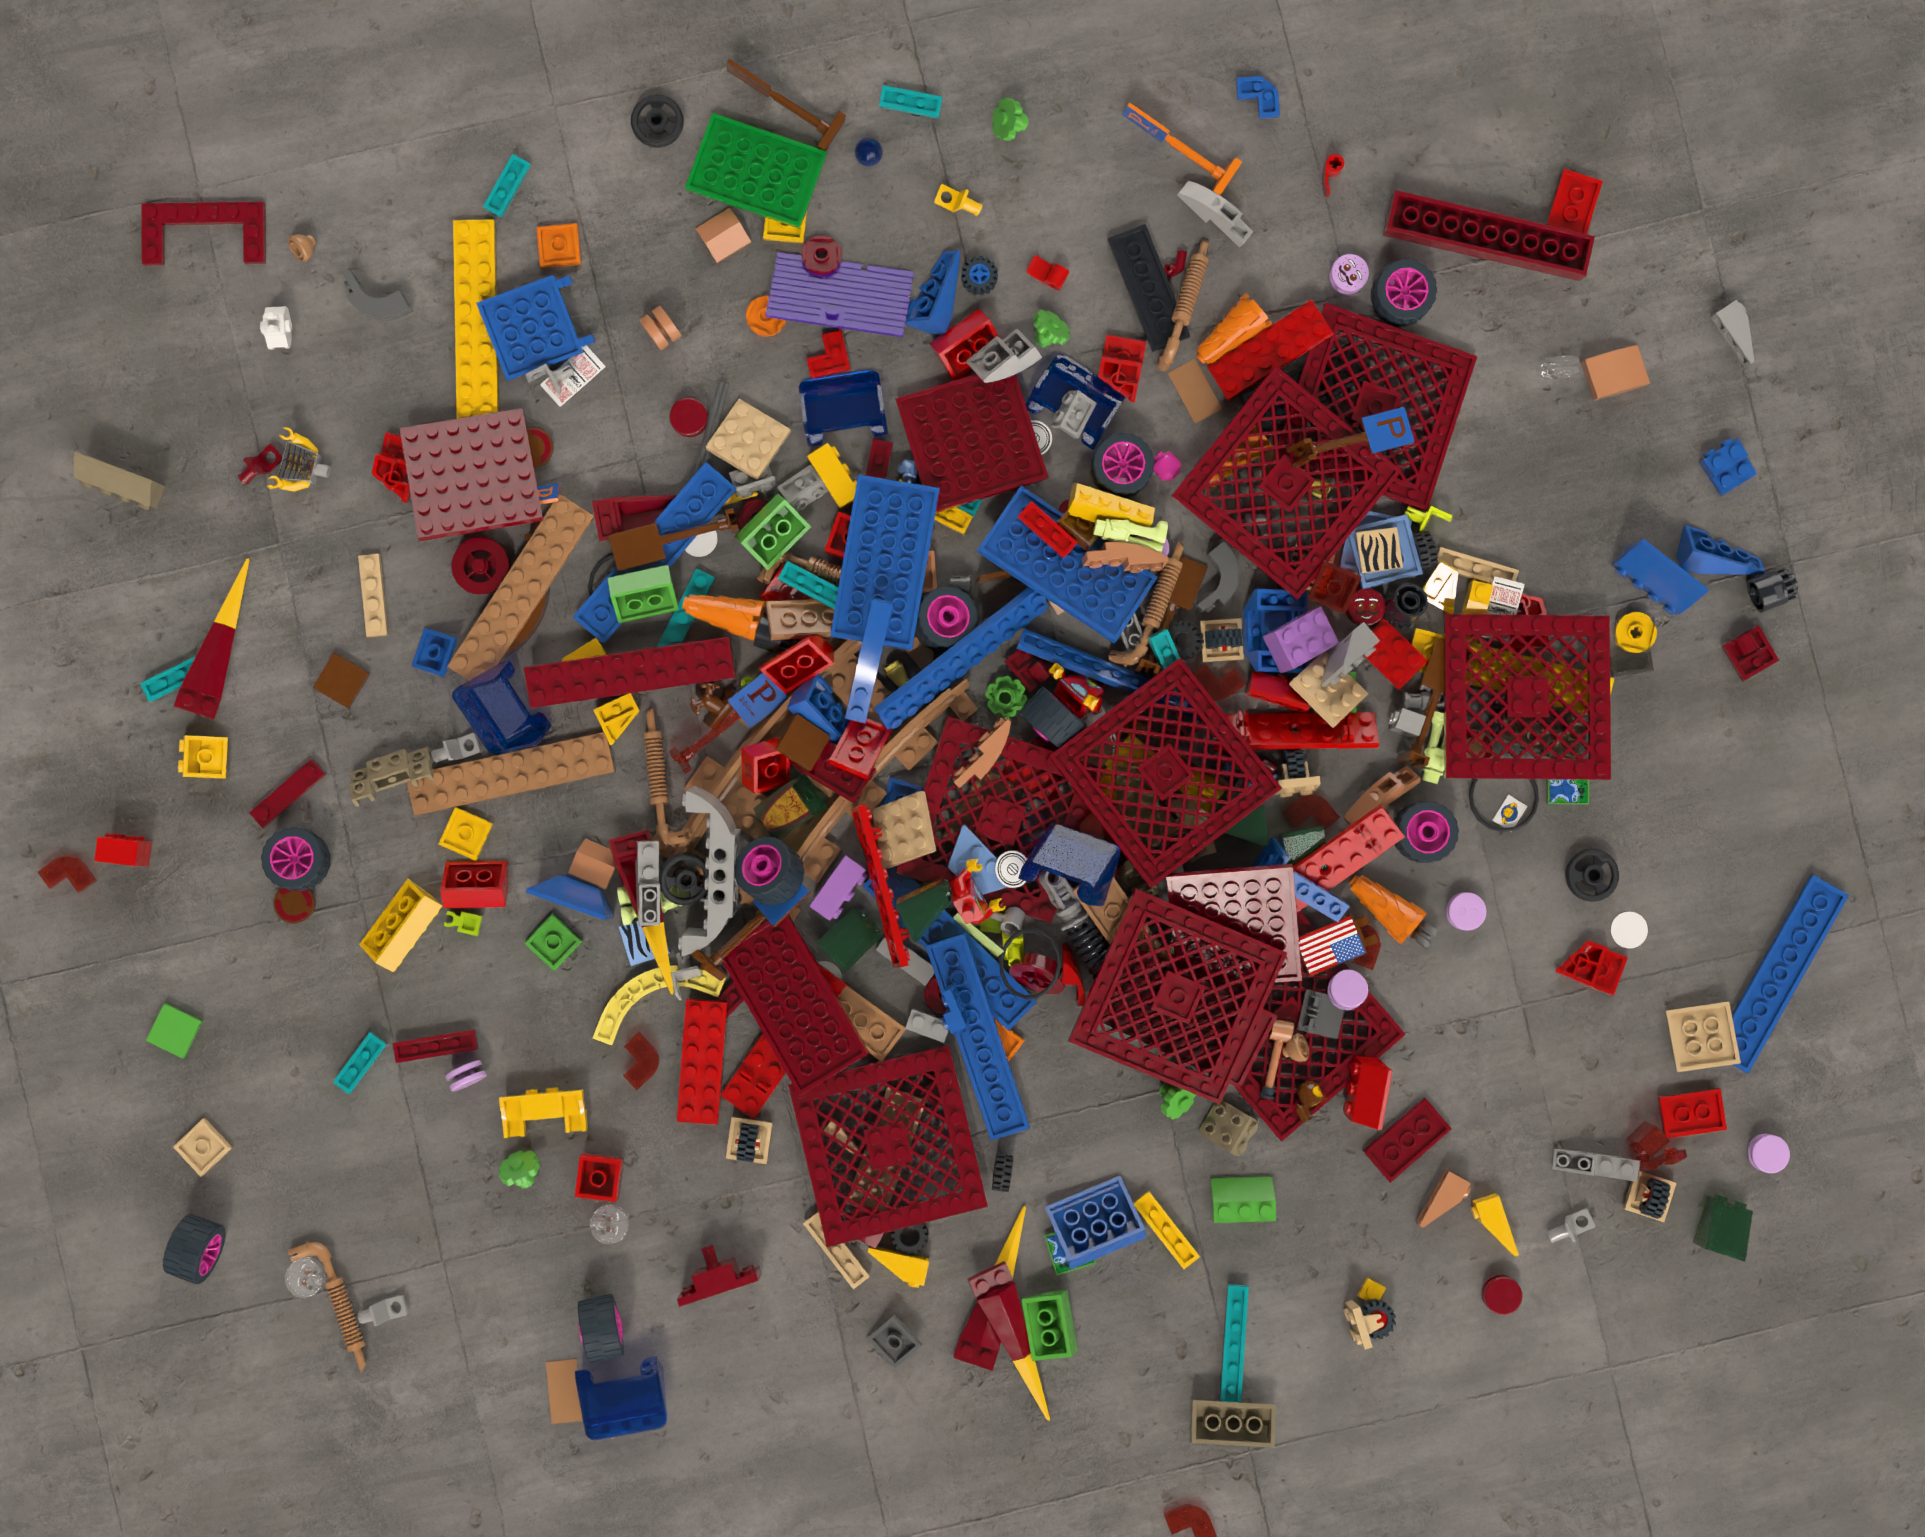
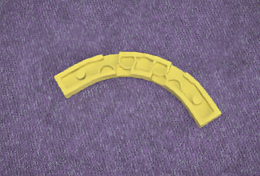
(639, 987)

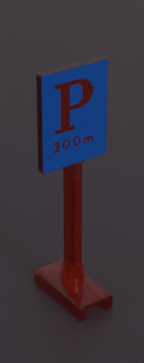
(750, 704)

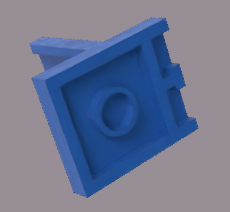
(1304, 888)

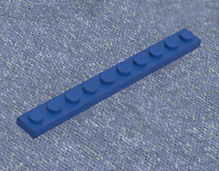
(1089, 665)

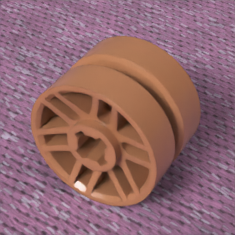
(660, 327)

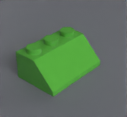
(772, 531)
(642, 594)
(1242, 1199)
(1050, 1325)

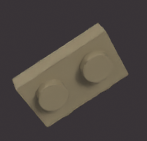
(1228, 1128)

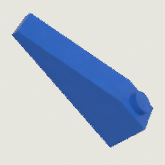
(935, 303)
(1707, 556)
(817, 705)

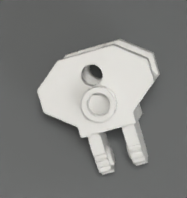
(277, 327)

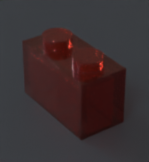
(1647, 1140)

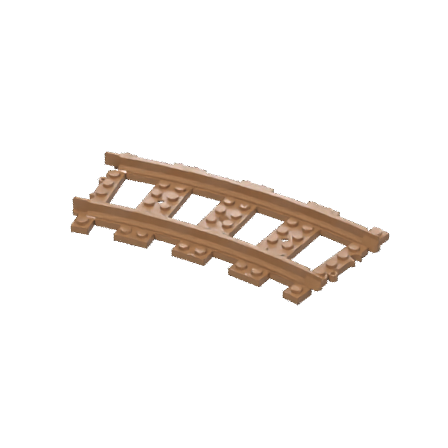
(906, 743)

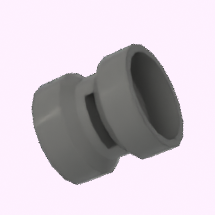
(1422, 938)

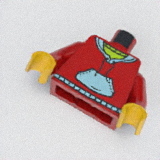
(1078, 692)
(968, 897)

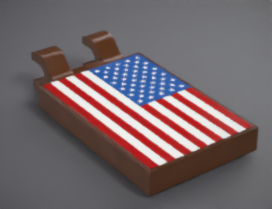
(1334, 944)

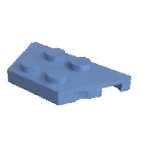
(970, 847)

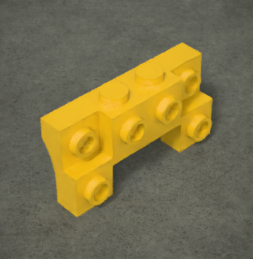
(543, 1106)

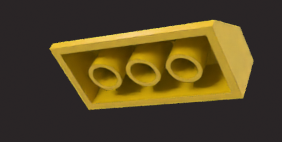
(1096, 504)
(400, 925)

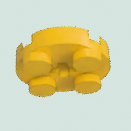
(1644, 625)

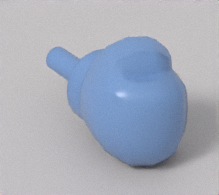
(908, 470)

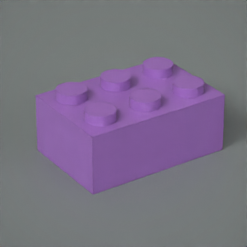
(1300, 639)
(839, 888)

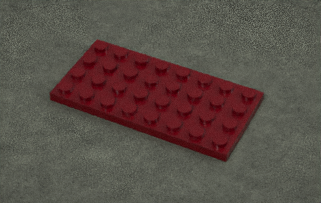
(794, 1004)
(1251, 1050)

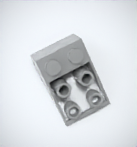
(1349, 653)

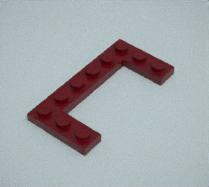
(157, 215)

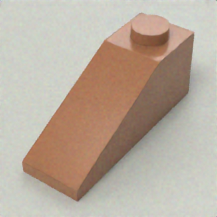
(1446, 1194)

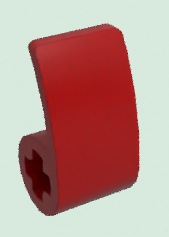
(1328, 171)
(1046, 273)

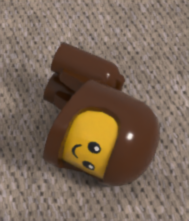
(1310, 1096)

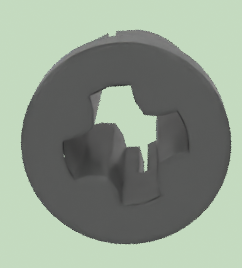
(962, 582)

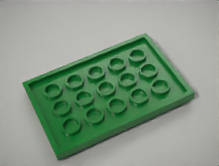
(756, 170)

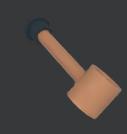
(1280, 1032)

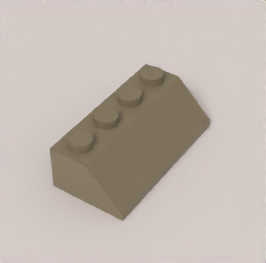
(117, 481)
(1232, 1423)

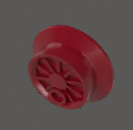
(479, 565)
(1037, 973)

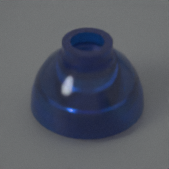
(868, 151)

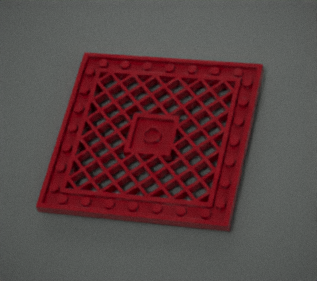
(1376, 399)
(1285, 484)
(1527, 697)
(1165, 772)
(998, 817)
(1177, 996)
(1386, 1035)
(889, 1147)

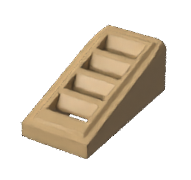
(842, 1135)

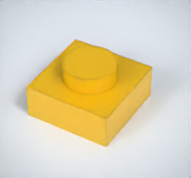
(1371, 1290)

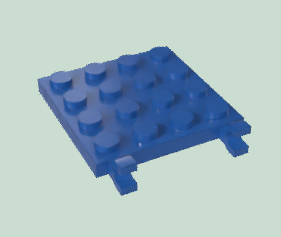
(531, 326)

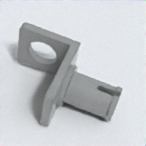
(554, 376)
(455, 749)
(685, 972)
(1570, 1226)
(382, 1311)

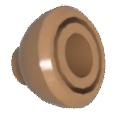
(301, 246)
(1296, 1048)

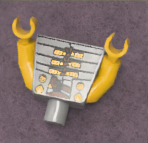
(299, 464)

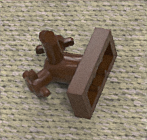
(718, 707)

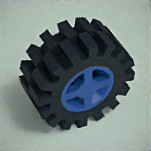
(979, 267)

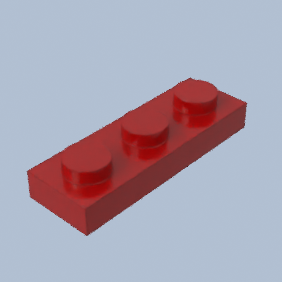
(1047, 530)

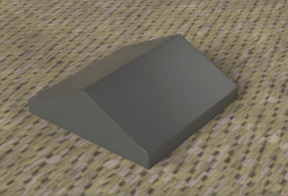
(894, 1341)

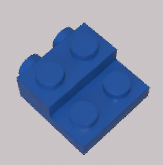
(1727, 466)
(955, 1016)

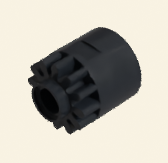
(1772, 589)
(1406, 605)
(763, 640)

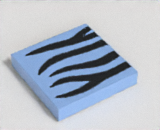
(636, 944)

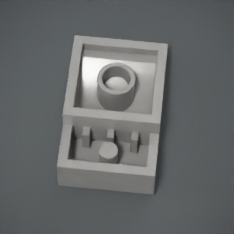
(1004, 357)

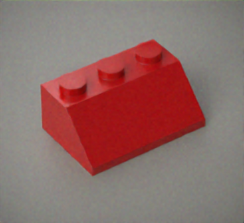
(962, 343)
(799, 663)
(1275, 691)
(474, 884)
(1367, 1092)

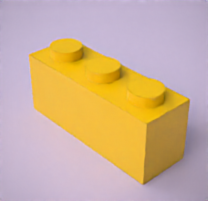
(834, 475)

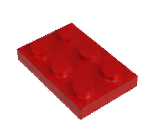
(1574, 202)
(1395, 655)
(860, 747)
(1692, 1113)

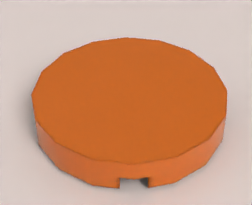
(758, 321)

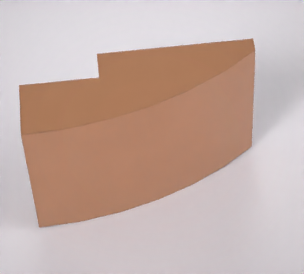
(1615, 372)

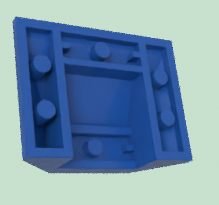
(1264, 613)
(574, 895)

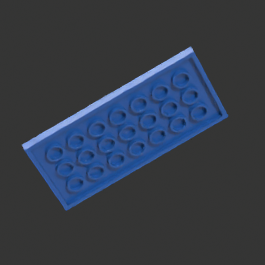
(885, 558)
(1095, 596)

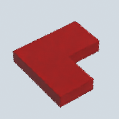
(835, 358)

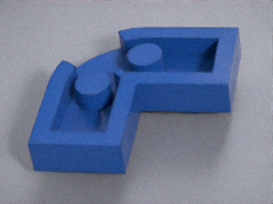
(1263, 91)

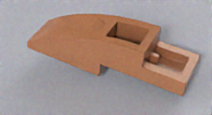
(1131, 555)
(991, 746)
(1383, 792)

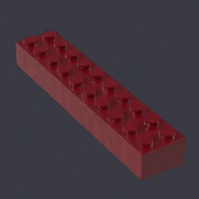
(1488, 235)
(629, 672)

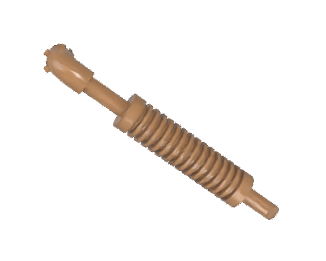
(1185, 303)
(815, 566)
(1155, 609)
(657, 783)
(338, 1298)

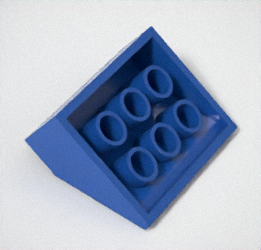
(1659, 577)
(1095, 1222)

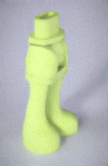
(1119, 531)
(1436, 763)
(629, 914)

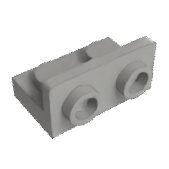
(1073, 413)
(746, 485)
(803, 488)

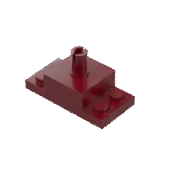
(717, 1278)

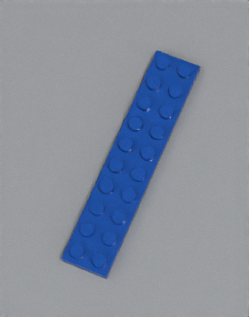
(690, 508)
(961, 658)
(1784, 967)
(1004, 1005)
(981, 1041)

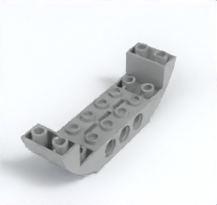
(722, 836)

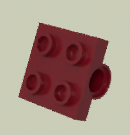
(1750, 653)
(1029, 669)

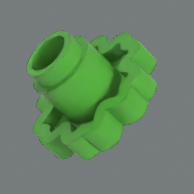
(1008, 119)
(1050, 329)
(1006, 696)
(1175, 1100)
(519, 1169)

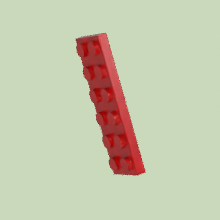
(1270, 348)
(702, 1061)

